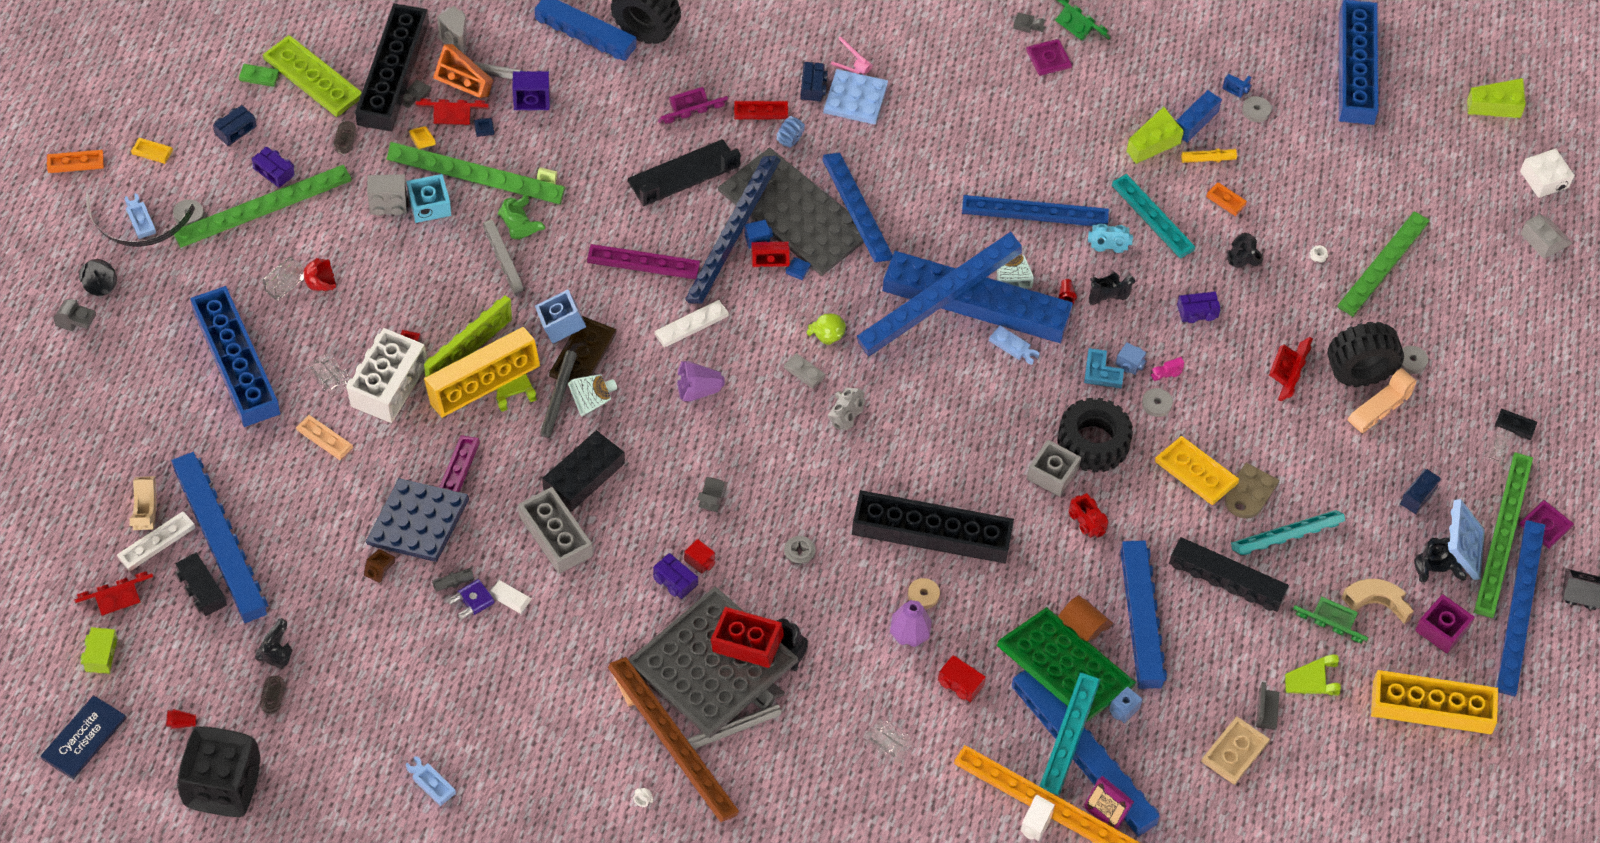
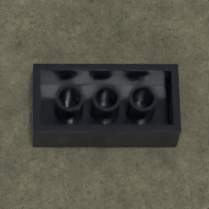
(584, 470)

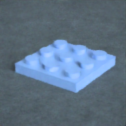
(855, 96)
(1466, 539)

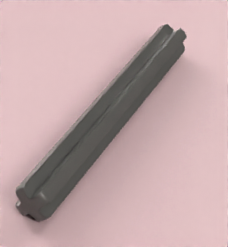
(558, 394)

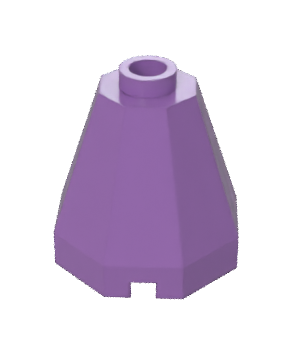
(698, 381)
(911, 624)

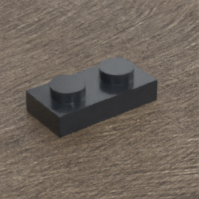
(1516, 424)

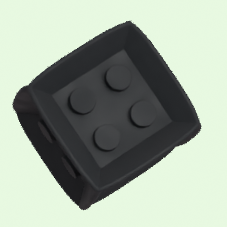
(219, 771)

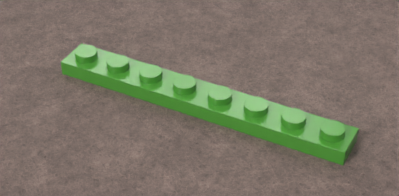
(1383, 264)

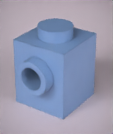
(1131, 359)
(1125, 705)

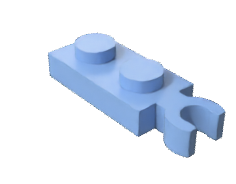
(139, 217)
(1013, 344)
(431, 781)

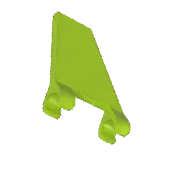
(515, 387)
(1312, 679)

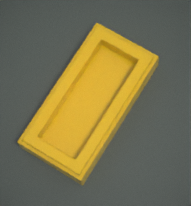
(422, 137)
(152, 150)

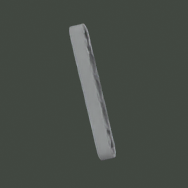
(503, 256)

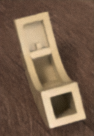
(144, 503)
(1380, 592)

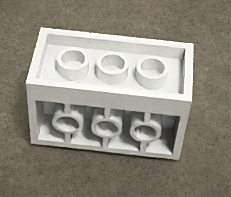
(387, 375)

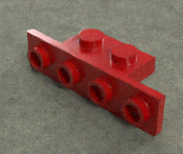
(452, 113)
(1288, 366)
(116, 597)

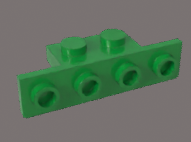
(1077, 23)
(1335, 616)

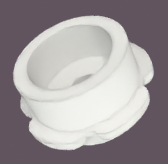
(1319, 250)
(642, 797)

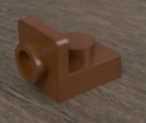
(378, 564)

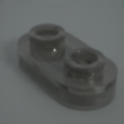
(346, 139)
(272, 693)

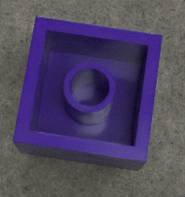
(531, 90)

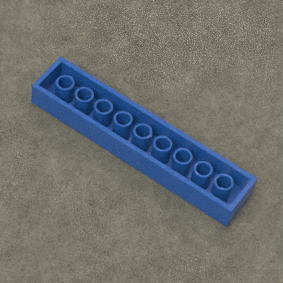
(986, 301)

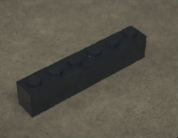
(1228, 574)

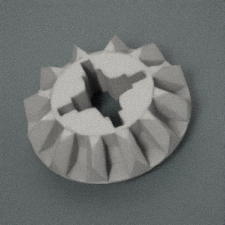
(806, 546)

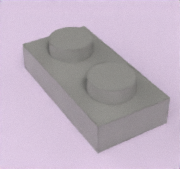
(804, 371)

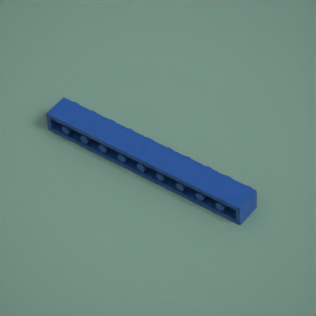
(939, 294)
(219, 537)
(1089, 754)

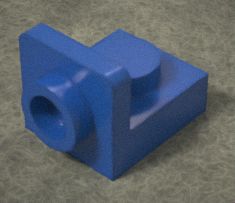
(1237, 86)

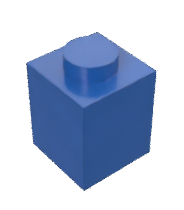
(757, 232)

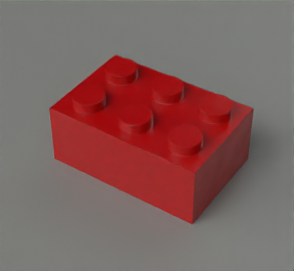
(747, 637)

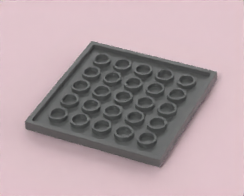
(694, 678)

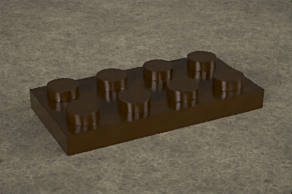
(589, 347)

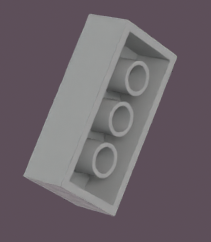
(555, 530)

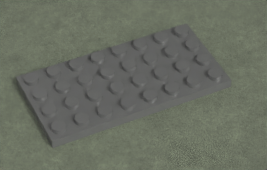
(799, 213)

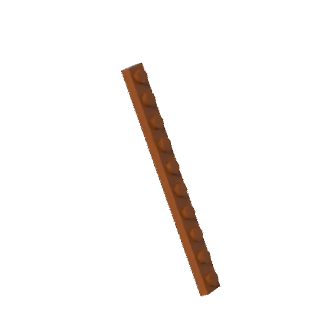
(673, 739)

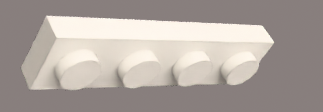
(691, 323)
(156, 541)

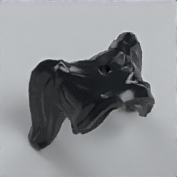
(1110, 287)
(1437, 559)
(794, 640)
(271, 650)

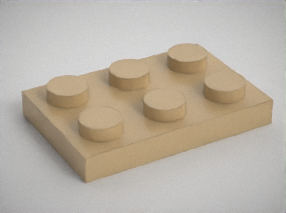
(1235, 750)

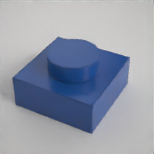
(798, 268)

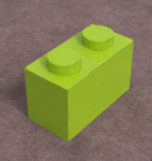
(99, 650)

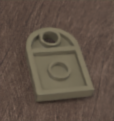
(1251, 491)

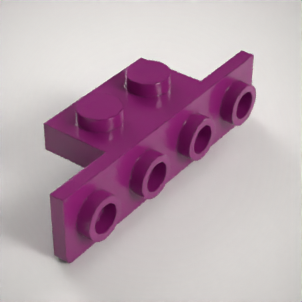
(690, 102)

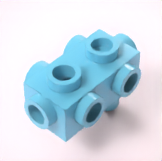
(1113, 238)

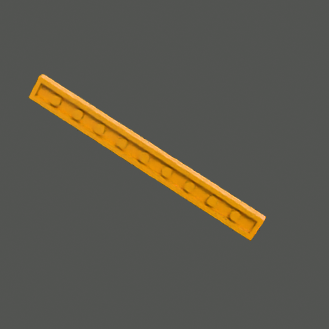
(1026, 791)

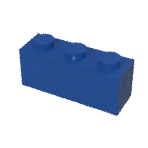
(1199, 115)

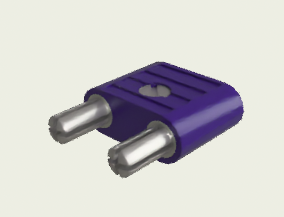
(475, 598)

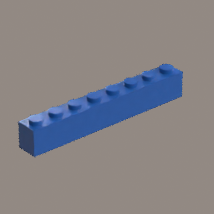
(1142, 615)

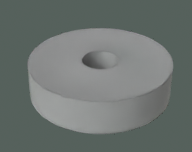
(1256, 115)
(183, 206)
(1418, 355)
(1161, 396)

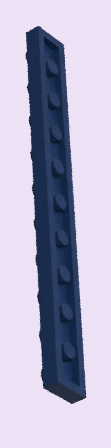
(732, 230)

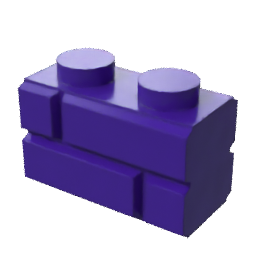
(273, 166)
(1198, 307)
(675, 576)

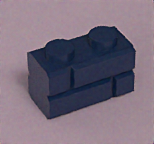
(812, 81)
(234, 125)
(1420, 491)

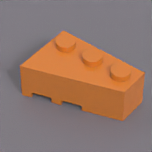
(462, 73)

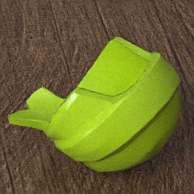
(828, 328)

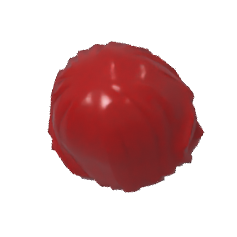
(319, 275)

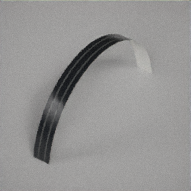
(168, 234)

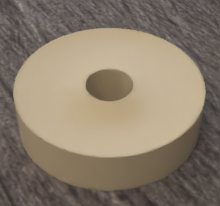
(924, 585)

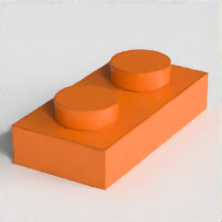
(1226, 199)

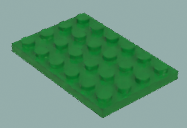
(1057, 656)

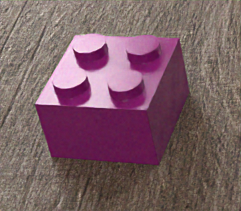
(1444, 623)

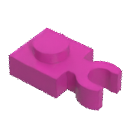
(1170, 368)

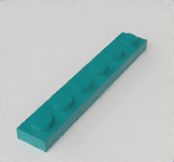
(1153, 216)
(1281, 534)
(1069, 733)

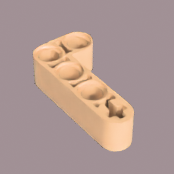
(1392, 396)

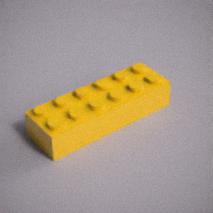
(482, 372)
(1434, 702)

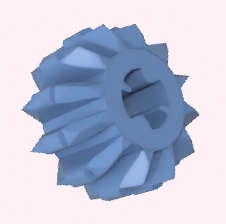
(790, 131)

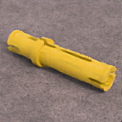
(1213, 155)

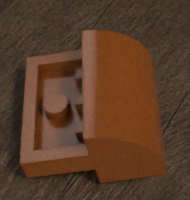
(1084, 619)

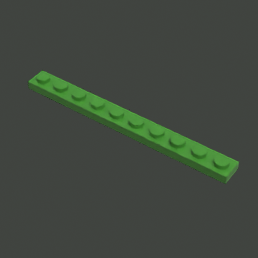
(475, 173)
(262, 206)
(1503, 535)

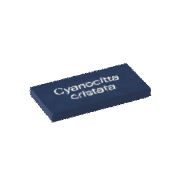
(83, 737)

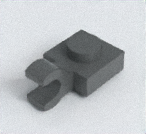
(1026, 22)
(416, 91)

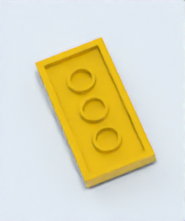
(1197, 470)

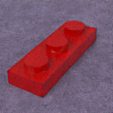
(761, 110)

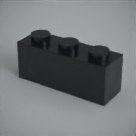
(200, 584)

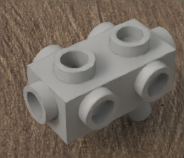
(848, 406)

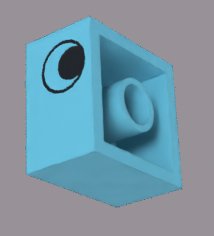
(428, 198)

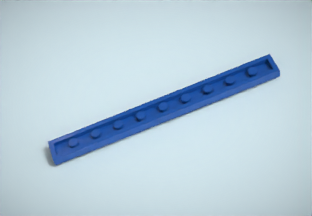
(1520, 608)

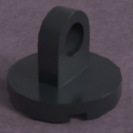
(1244, 251)
(98, 277)

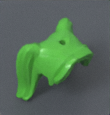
(516, 219)

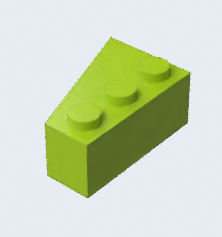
(1498, 99)
(1154, 137)

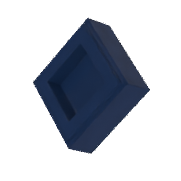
(484, 127)

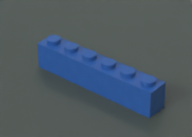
(586, 28)

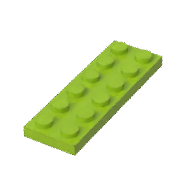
(312, 75)
(472, 337)

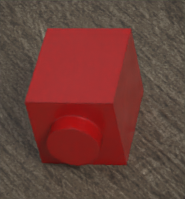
(699, 556)

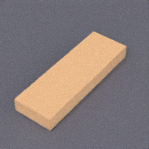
(324, 437)

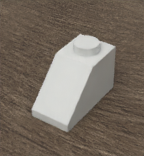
(1037, 818)

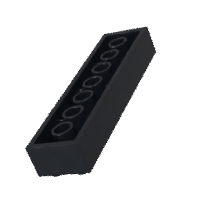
(392, 67)
(932, 526)

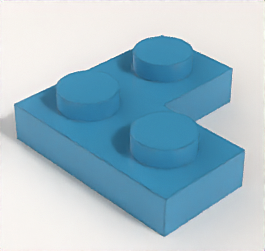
(1098, 373)

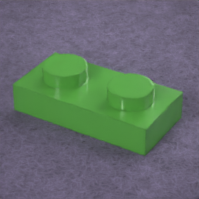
(258, 75)

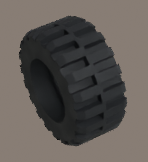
(647, 19)
(1365, 354)
(1102, 415)

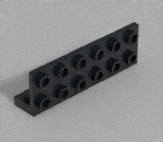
(684, 172)

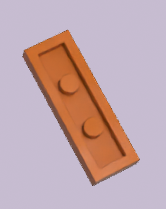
(75, 161)

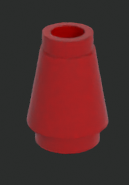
(1067, 291)
(180, 719)

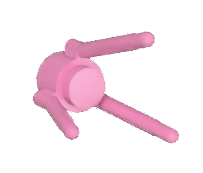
(861, 64)

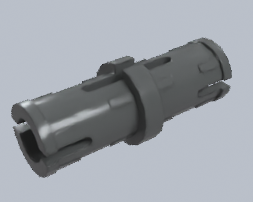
(453, 579)

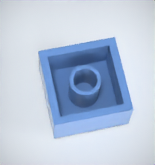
(560, 316)

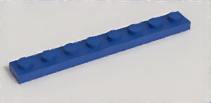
(857, 207)
(1034, 211)

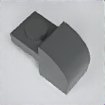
(72, 315)
(712, 494)

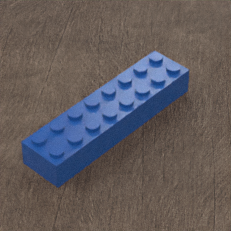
(1358, 62)
(235, 356)

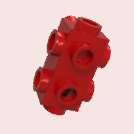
(1093, 520)

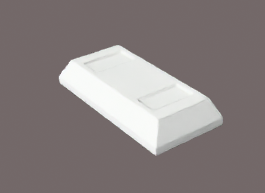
(510, 597)

